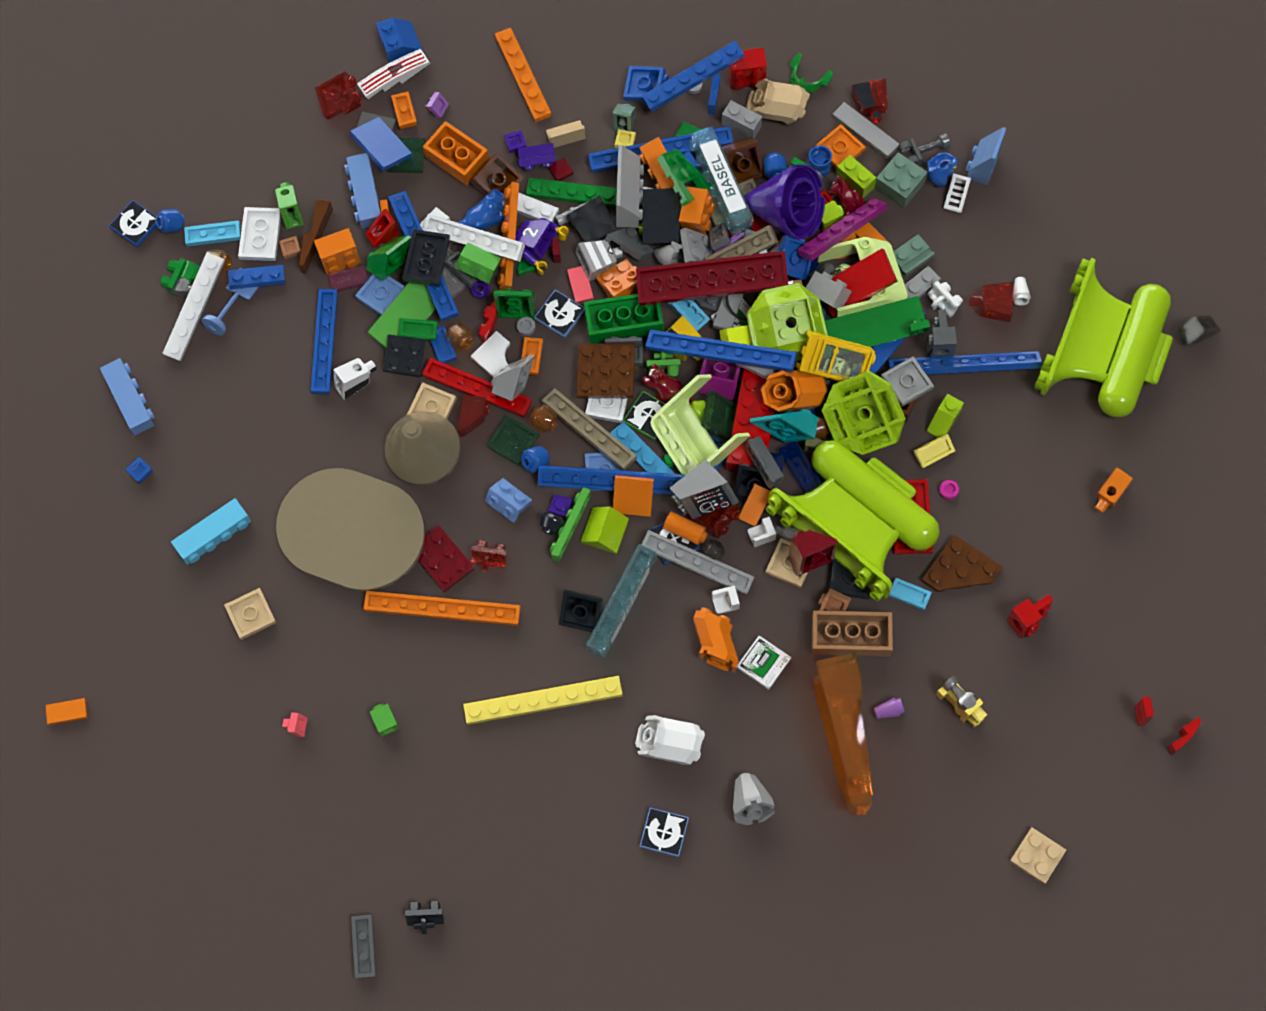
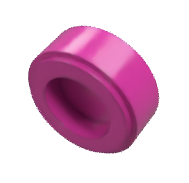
(949, 490)

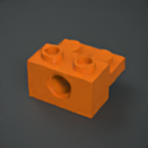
(619, 280)

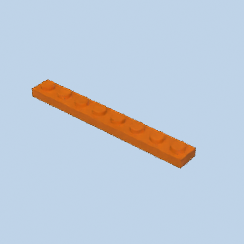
(442, 608)

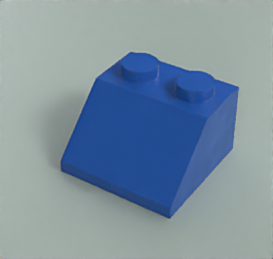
(397, 38)

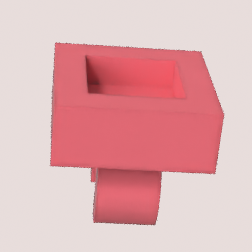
(296, 724)

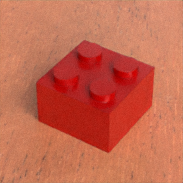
(748, 70)

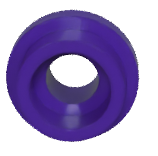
(480, 294)

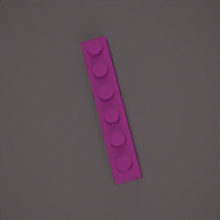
(842, 229)

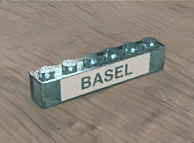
(721, 180)
(621, 601)

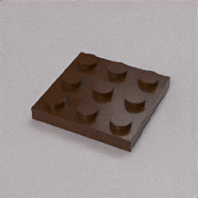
(606, 371)

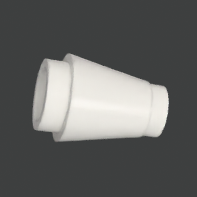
(1021, 292)

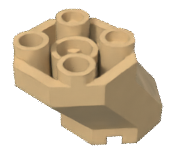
(778, 101)

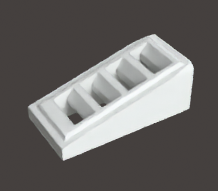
(961, 180)

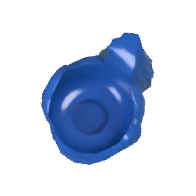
(940, 168)

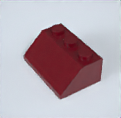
(811, 550)

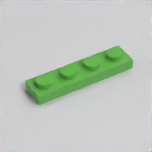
(573, 517)

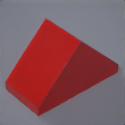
(382, 229)

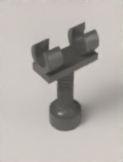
(943, 142)

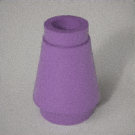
(890, 708)

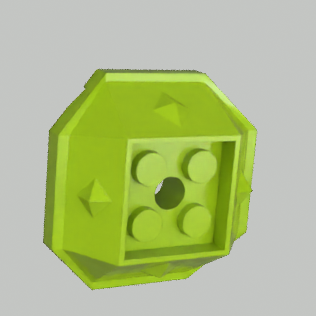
(769, 316)
(847, 417)

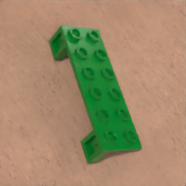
(880, 323)

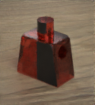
(871, 99)

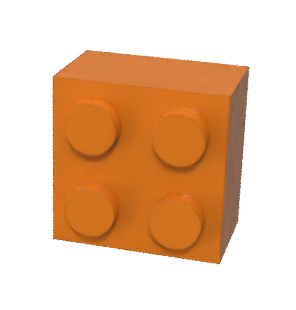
(697, 213)
(337, 251)

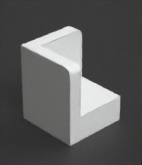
(762, 533)
(725, 600)

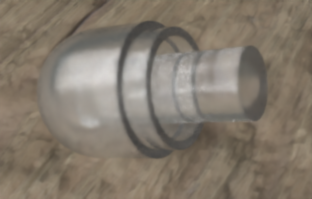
(787, 533)

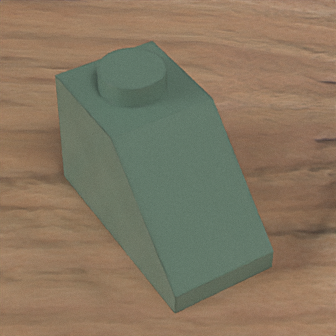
(624, 117)

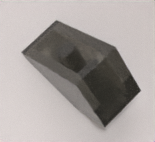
(1198, 329)

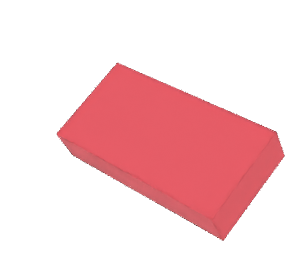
(580, 285)

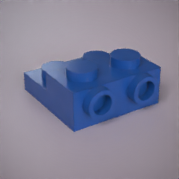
(642, 80)

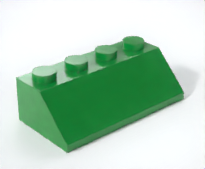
(621, 318)

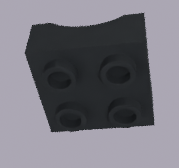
(592, 220)

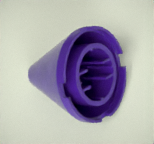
(790, 201)

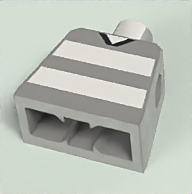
(597, 257)

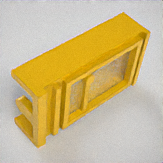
(835, 357)

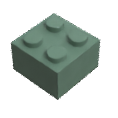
(901, 180)

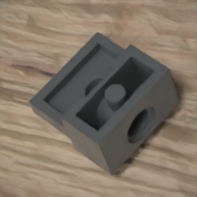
(942, 338)

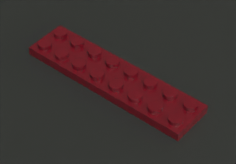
(711, 278)

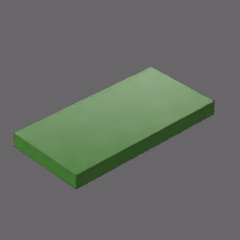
(411, 303)

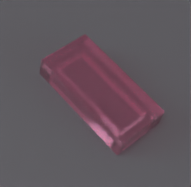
(348, 278)

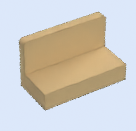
(566, 133)

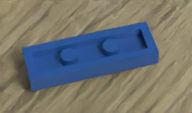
(256, 277)

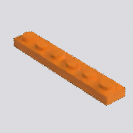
(523, 75)
(509, 231)

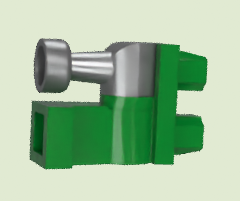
(182, 279)

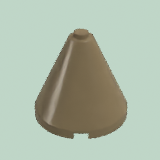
(422, 448)

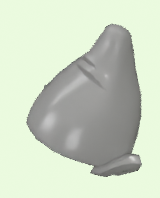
(670, 254)

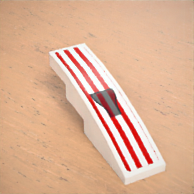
(392, 73)

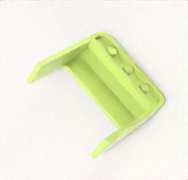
(865, 247)
(683, 434)

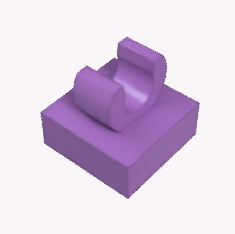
(437, 104)

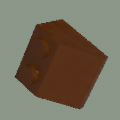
(744, 159)
(495, 175)

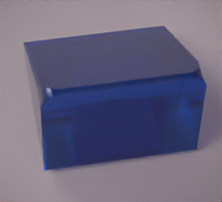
(779, 459)

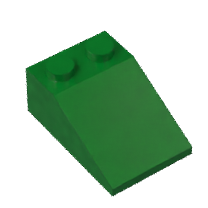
(515, 303)

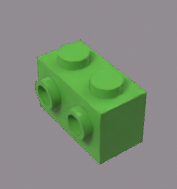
(478, 263)

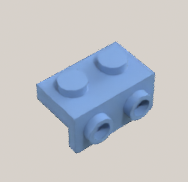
(507, 499)

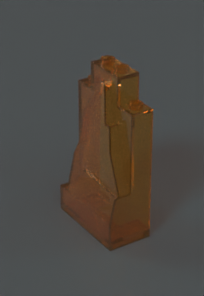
(839, 703)

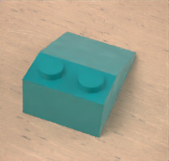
(789, 426)

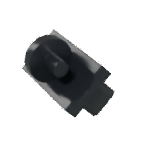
(424, 918)

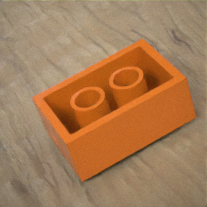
(455, 153)

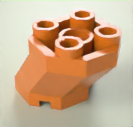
(794, 391)
(715, 639)

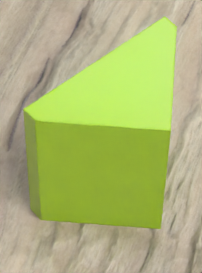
(605, 529)

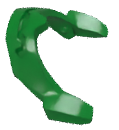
(809, 87)

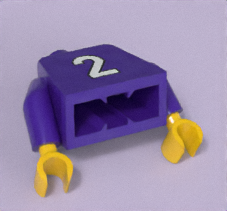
(537, 238)

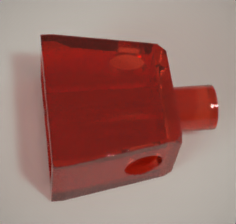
(995, 301)

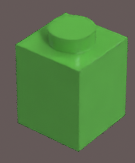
(384, 719)

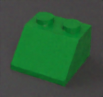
(389, 257)

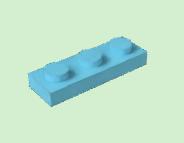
(212, 233)

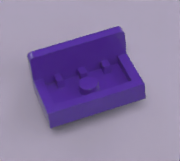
(537, 154)

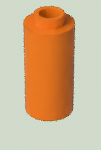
(685, 528)

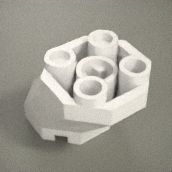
(670, 740)

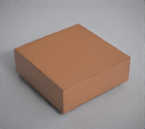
(290, 247)

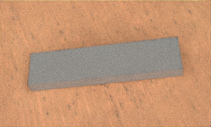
(865, 130)

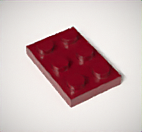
(443, 559)

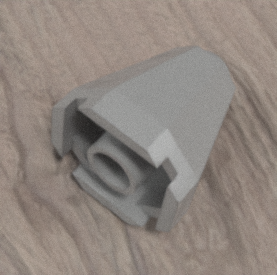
(751, 800)

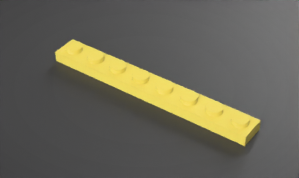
(542, 700)

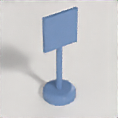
(214, 323)

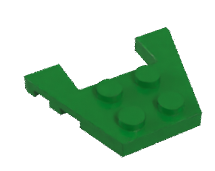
(682, 173)

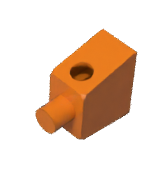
(1116, 485)

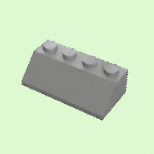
(628, 188)

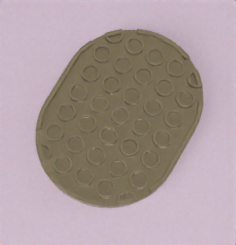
(350, 529)

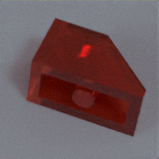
(472, 413)

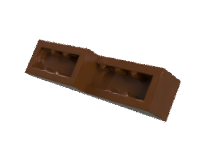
(320, 219)

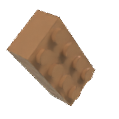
(852, 632)

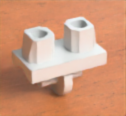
(943, 299)

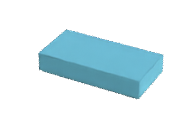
(910, 594)

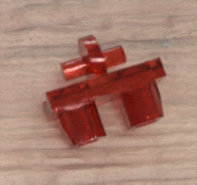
(488, 556)

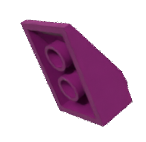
(723, 378)

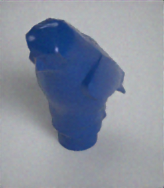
(486, 213)

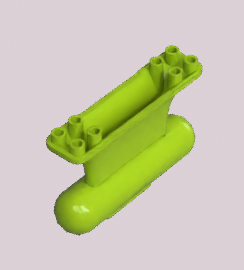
(1111, 342)
(861, 508)

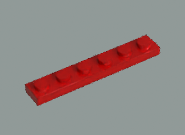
(474, 386)

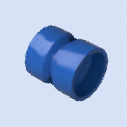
(820, 159)

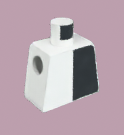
(352, 377)

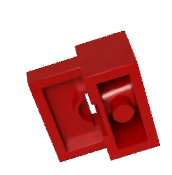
(1027, 616)

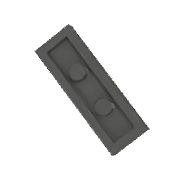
(363, 946)

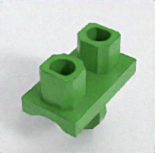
(672, 364)

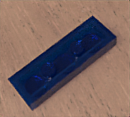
(800, 467)

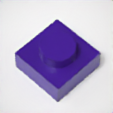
(514, 141)
(560, 505)

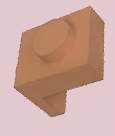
(834, 601)

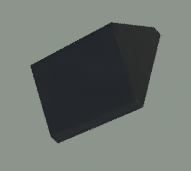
(745, 480)
(580, 610)

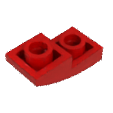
(490, 318)

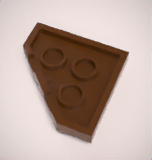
(960, 567)

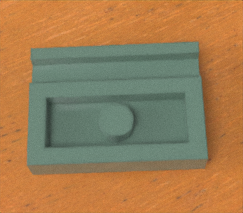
(913, 255)

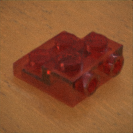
(338, 95)
(718, 522)

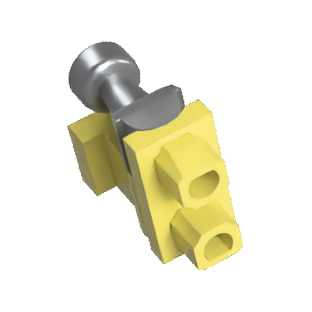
(963, 702)

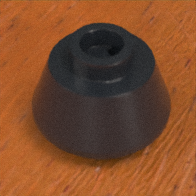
(551, 523)

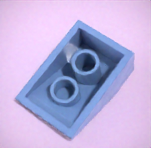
(985, 157)

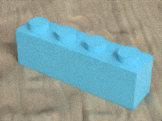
(211, 531)

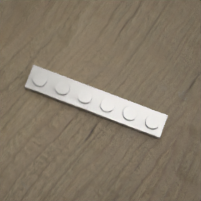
(482, 239)
(193, 306)

